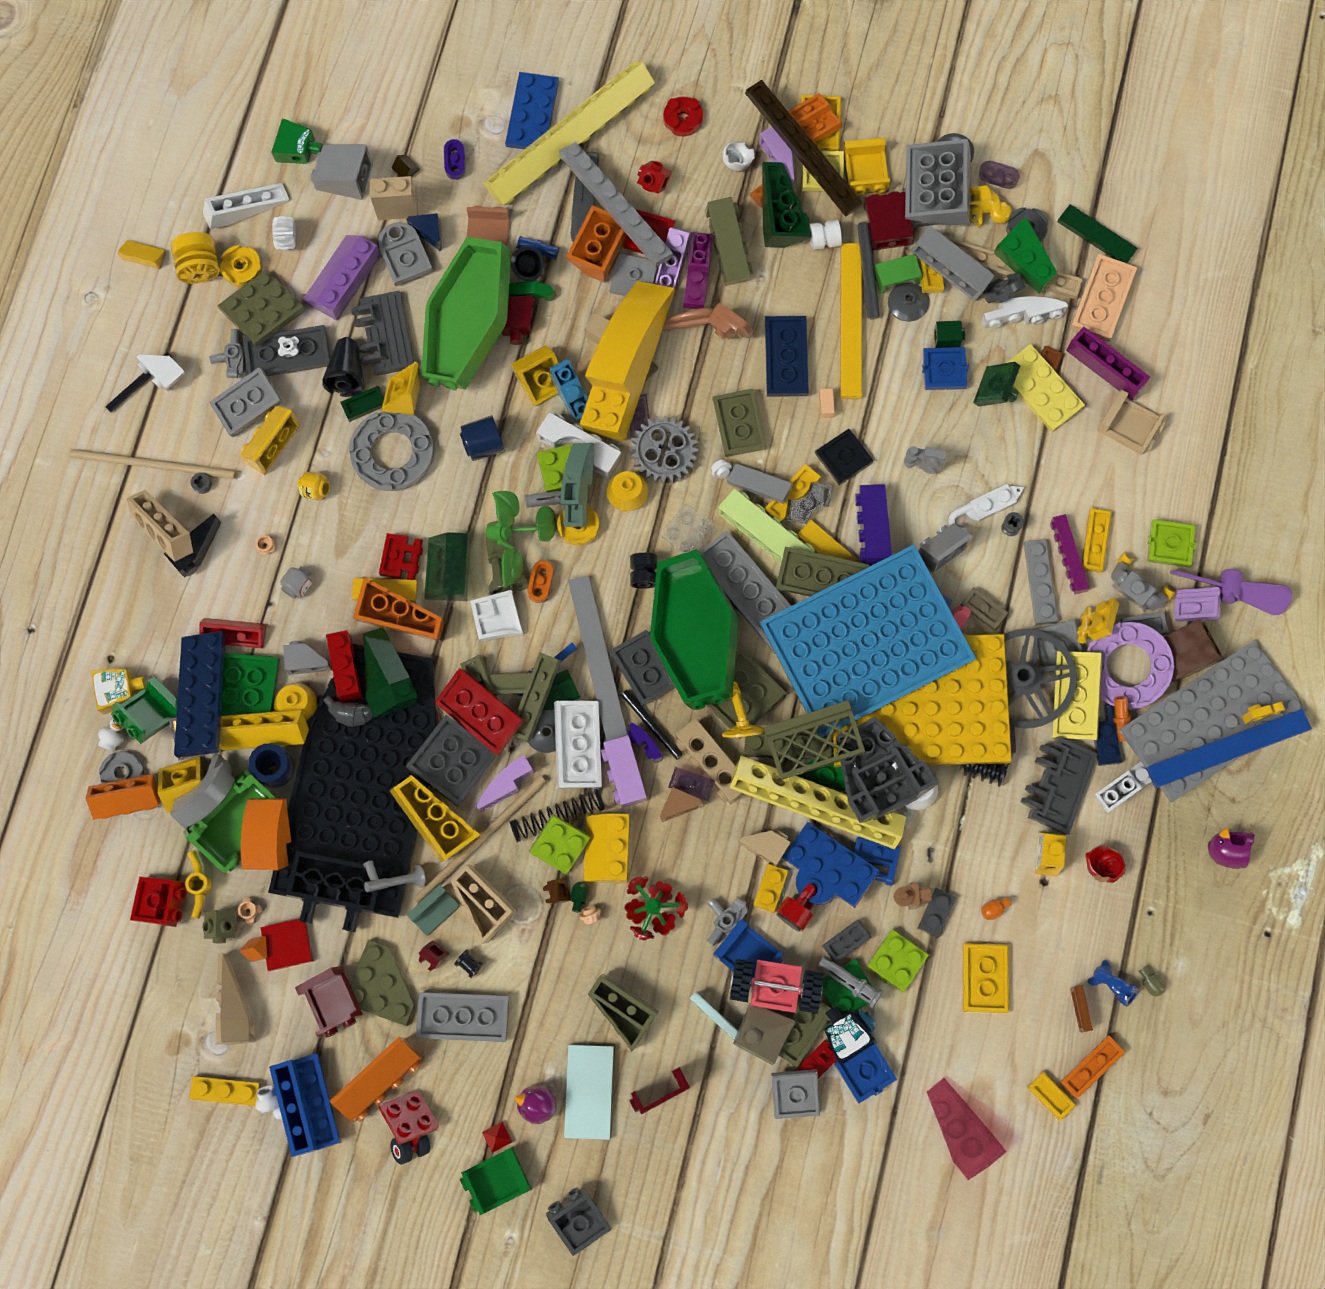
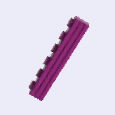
(1069, 553)

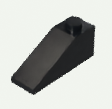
(201, 539)

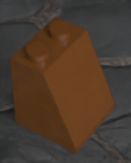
(1192, 650)

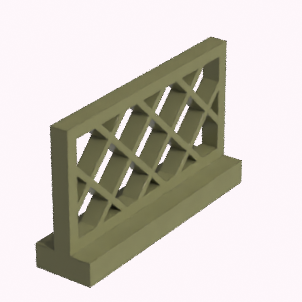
(811, 721)

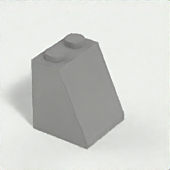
(343, 170)

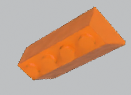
(377, 1079)

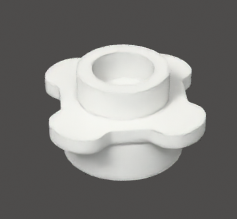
(292, 350)

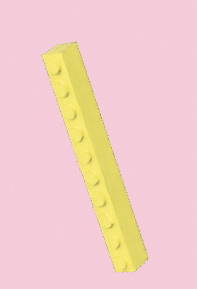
(574, 127)

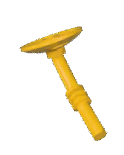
(742, 726)

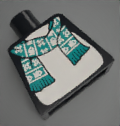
(847, 1035)

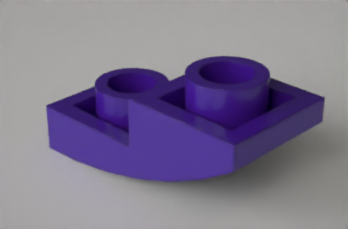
(641, 738)

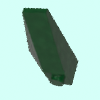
(782, 214)
(385, 676)

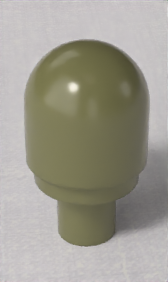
(1152, 982)

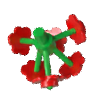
(659, 897)

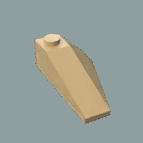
(234, 1021)

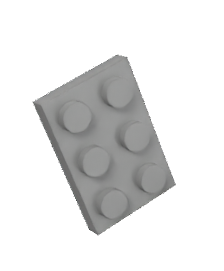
(245, 402)

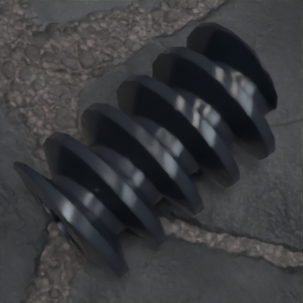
(993, 771)

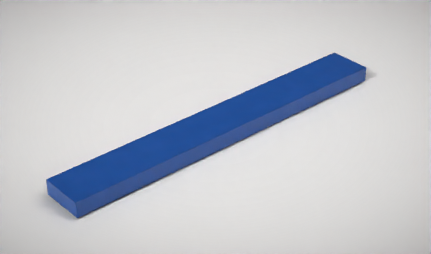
(1228, 748)

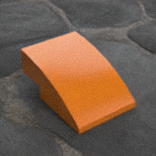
(265, 834)

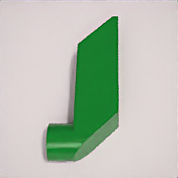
(534, 288)

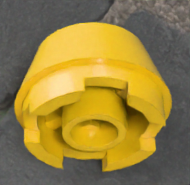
(627, 491)
(296, 697)

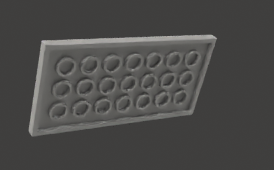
(1208, 712)

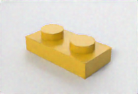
(931, 280)
(770, 888)

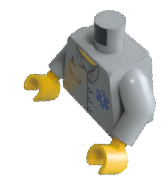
(1136, 588)

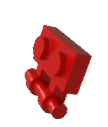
(394, 554)

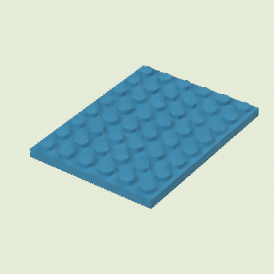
(868, 638)

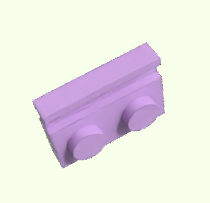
(1197, 604)

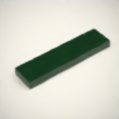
(1097, 234)

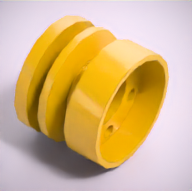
(195, 257)

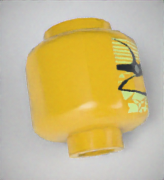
(313, 486)

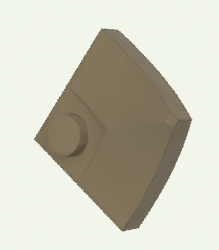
(763, 1033)

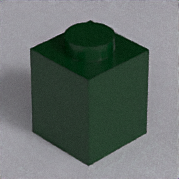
(948, 334)

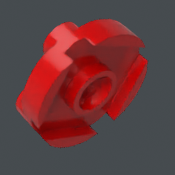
(685, 105)

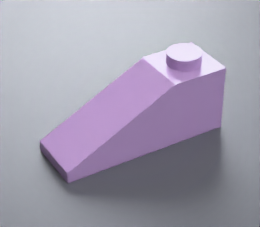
(777, 150)

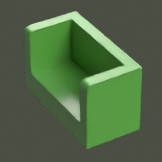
(897, 272)

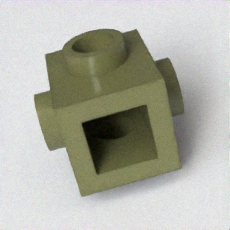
(219, 925)

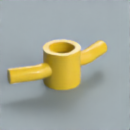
(191, 879)

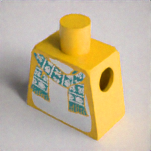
(114, 687)
(1050, 854)

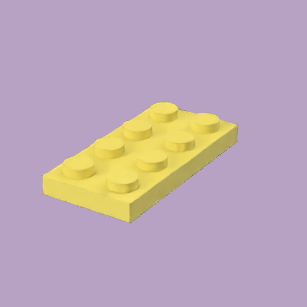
(1044, 389)
(1082, 716)

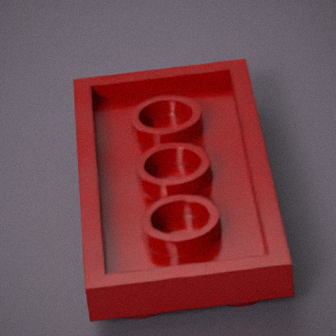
(479, 711)

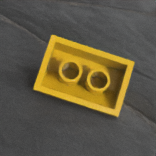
(270, 439)
(607, 848)

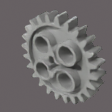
(645, 444)

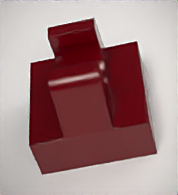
(433, 954)

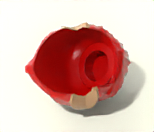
(1105, 863)

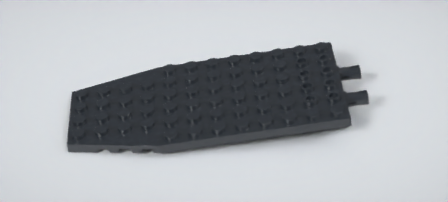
(345, 807)

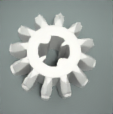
(284, 233)

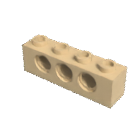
(160, 525)
(695, 732)

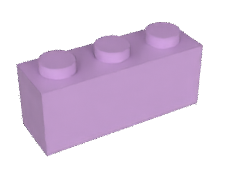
(623, 772)

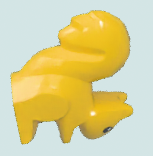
(988, 202)

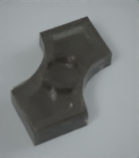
(800, 509)

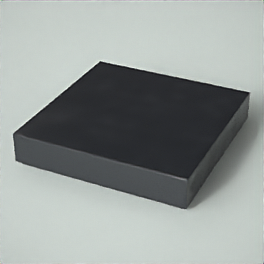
(844, 456)

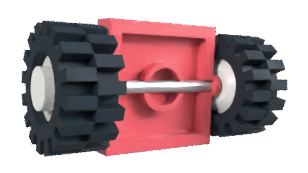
(776, 986)

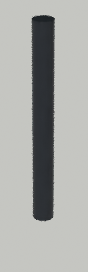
(130, 390)
(651, 724)

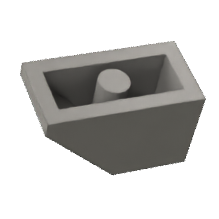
(302, 659)

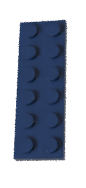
(200, 694)

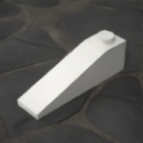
(237, 206)

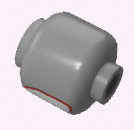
(296, 582)

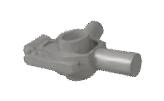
(233, 356)
(726, 919)

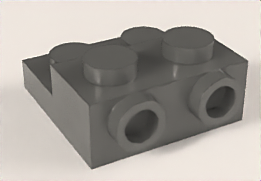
(577, 1220)

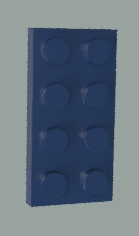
(786, 356)

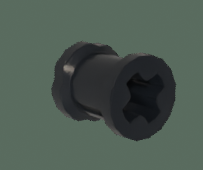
(468, 963)

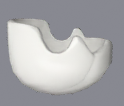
(737, 156)

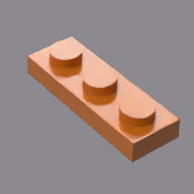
(1092, 1067)

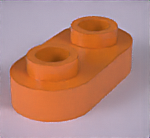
(540, 582)

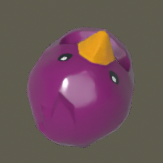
(1231, 848)
(536, 1104)

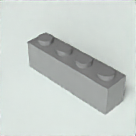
(952, 263)

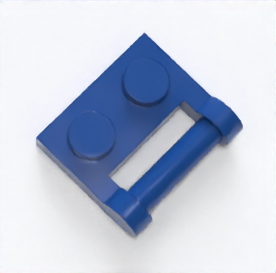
(878, 855)

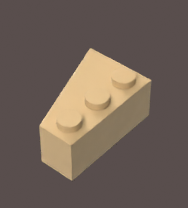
(483, 902)

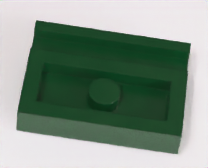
(562, 690)

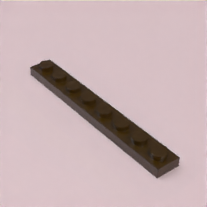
(803, 148)

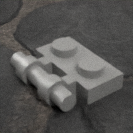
(928, 460)

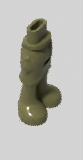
(495, 555)

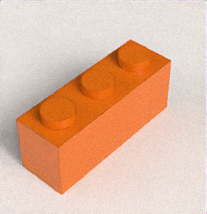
(123, 796)

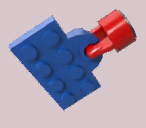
(824, 873)

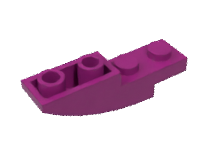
(698, 270)

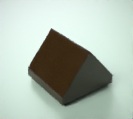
(404, 166)

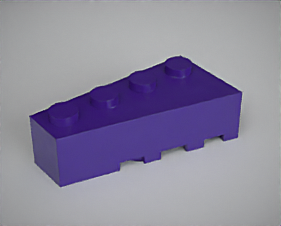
(874, 524)

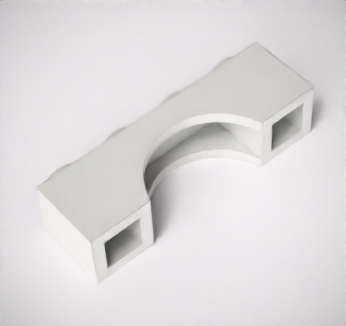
(557, 432)

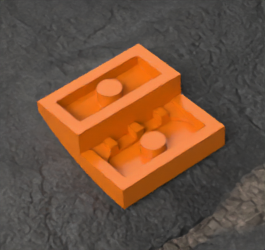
(816, 118)

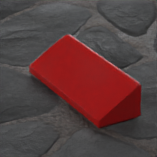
(236, 632)

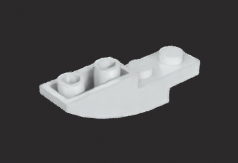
(1030, 309)
(1123, 787)

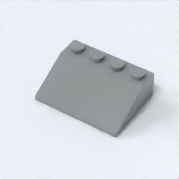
(938, 182)

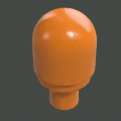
(994, 908)

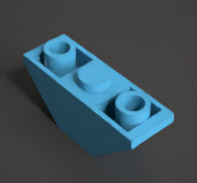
(569, 388)

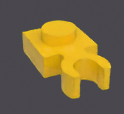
(1257, 712)

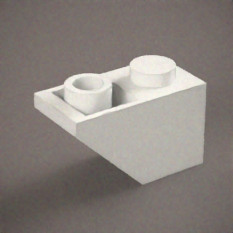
(162, 368)

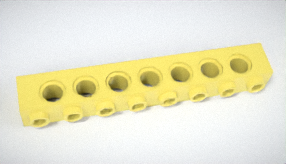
(813, 802)

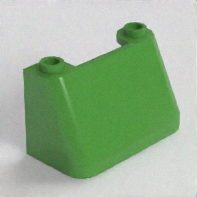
(220, 831)

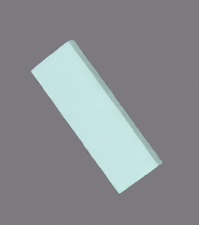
(714, 1015)

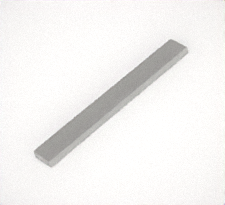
(597, 658)

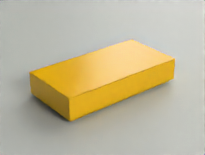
(1051, 1096)

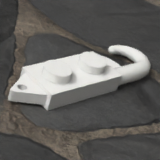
(988, 504)

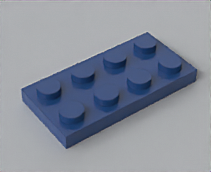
(531, 109)

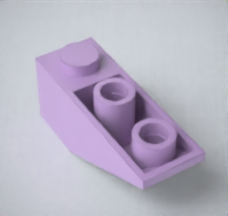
(669, 271)

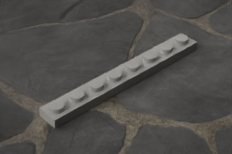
(615, 204)

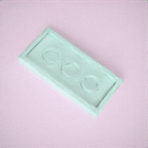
(589, 1092)

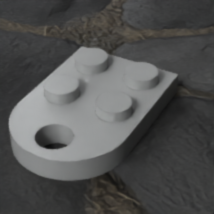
(403, 254)

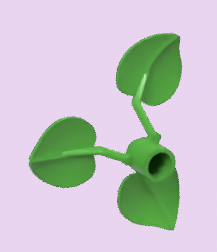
(507, 509)

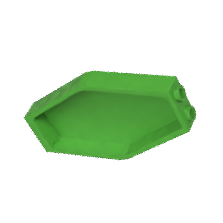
(466, 313)

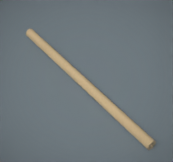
(152, 464)
(486, 833)

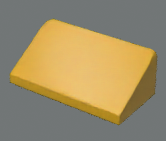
(141, 254)

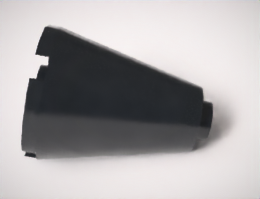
(344, 369)

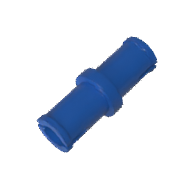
(545, 249)

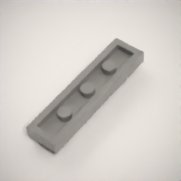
(1040, 582)

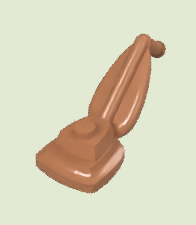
(720, 318)

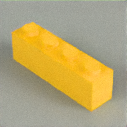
(263, 728)

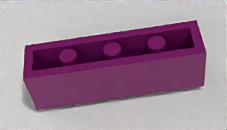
(1107, 363)

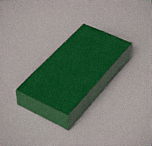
(363, 403)

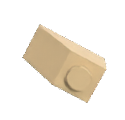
(766, 845)

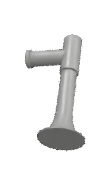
(417, 877)

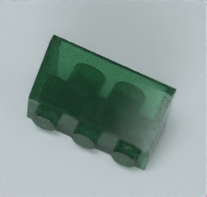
(448, 567)

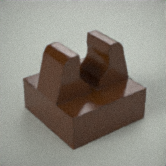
(558, 891)

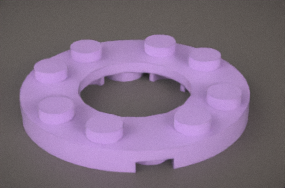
(1161, 664)

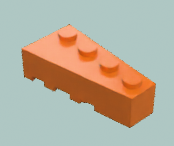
(388, 610)

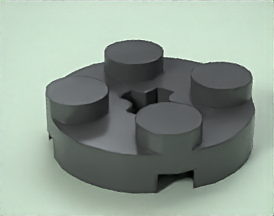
(1036, 219)
(1002, 290)

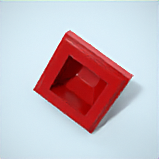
(497, 1137)

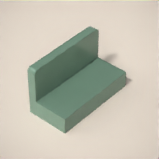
(433, 910)

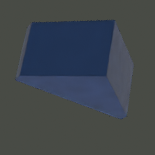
(427, 228)

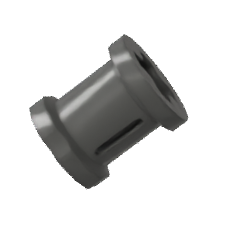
(1014, 518)

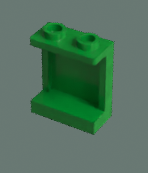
(146, 711)
(495, 1181)

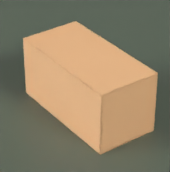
(826, 403)

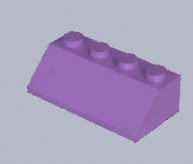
(342, 276)

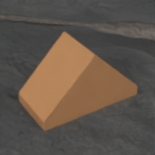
(679, 804)

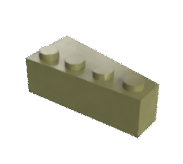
(728, 240)

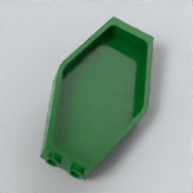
(694, 630)

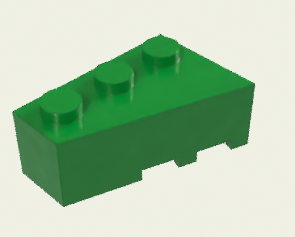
(1026, 256)

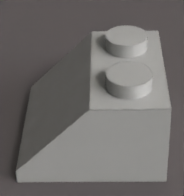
(944, 546)

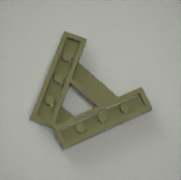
(533, 686)

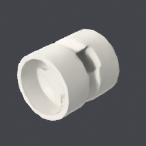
(826, 234)

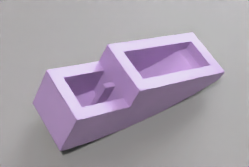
(504, 783)

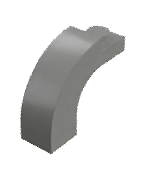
(206, 796)

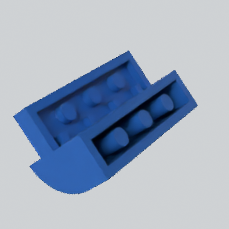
(305, 1105)

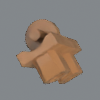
(912, 896)

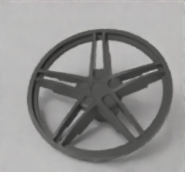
(1027, 677)

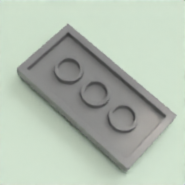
(462, 1017)

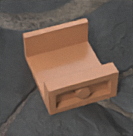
(488, 223)

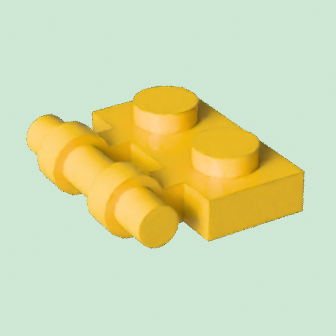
(1101, 621)

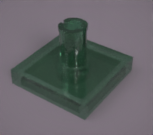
(997, 384)

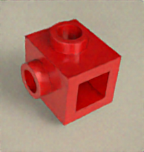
(653, 177)

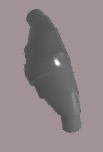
(349, 713)

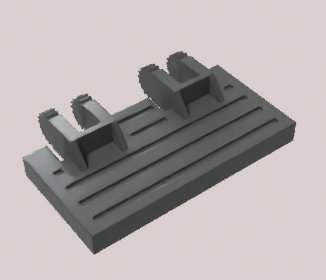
(388, 334)
(1064, 783)

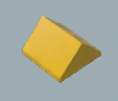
(403, 391)

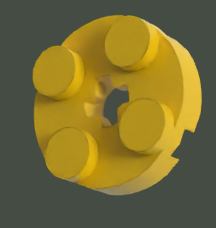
(240, 254)
(579, 536)

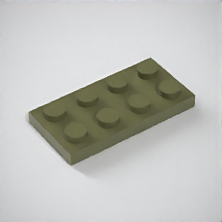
(812, 572)

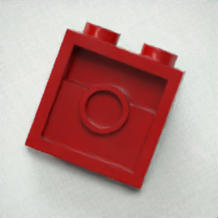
(158, 901)

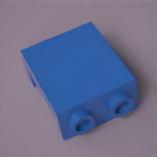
(746, 945)

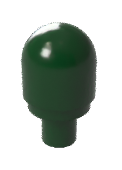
(579, 896)

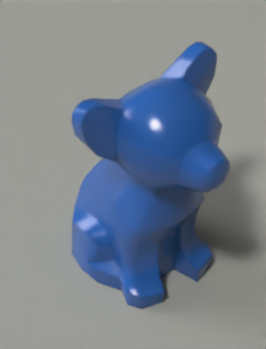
(1103, 975)

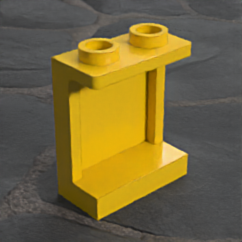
(866, 166)

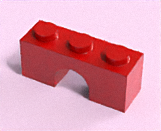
(343, 666)

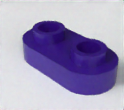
(454, 161)

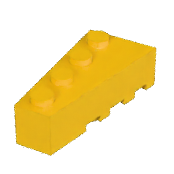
(433, 819)

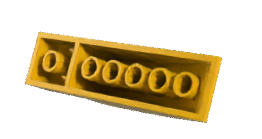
(624, 359)

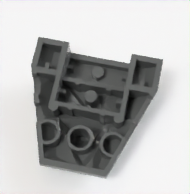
(884, 775)

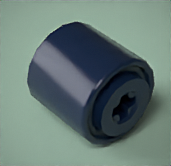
(481, 438)
(266, 756)

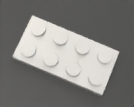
(577, 744)

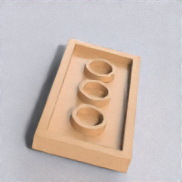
(1104, 297)

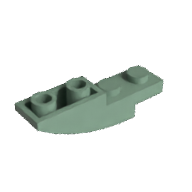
(575, 483)

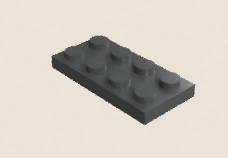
(312, 352)

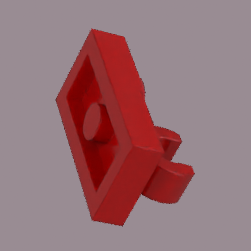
(821, 1059)

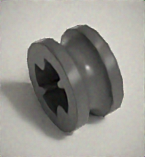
(205, 488)

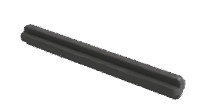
(868, 270)

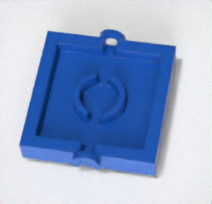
(945, 368)
(866, 1074)

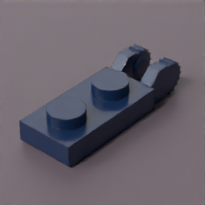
(1107, 744)

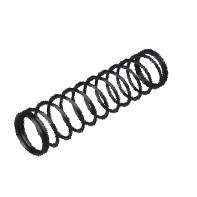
(514, 823)

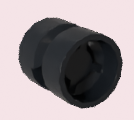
(643, 570)

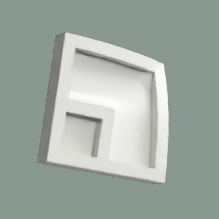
(496, 616)

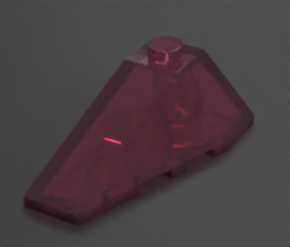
(967, 1137)

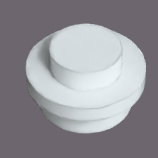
(721, 469)

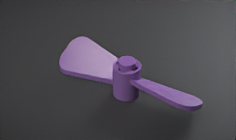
(1266, 597)

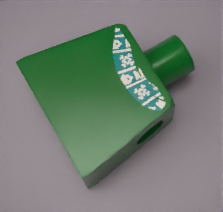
(294, 143)

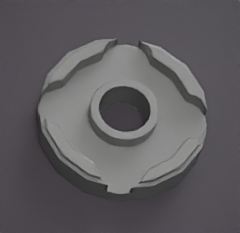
(117, 760)

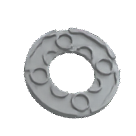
(399, 478)

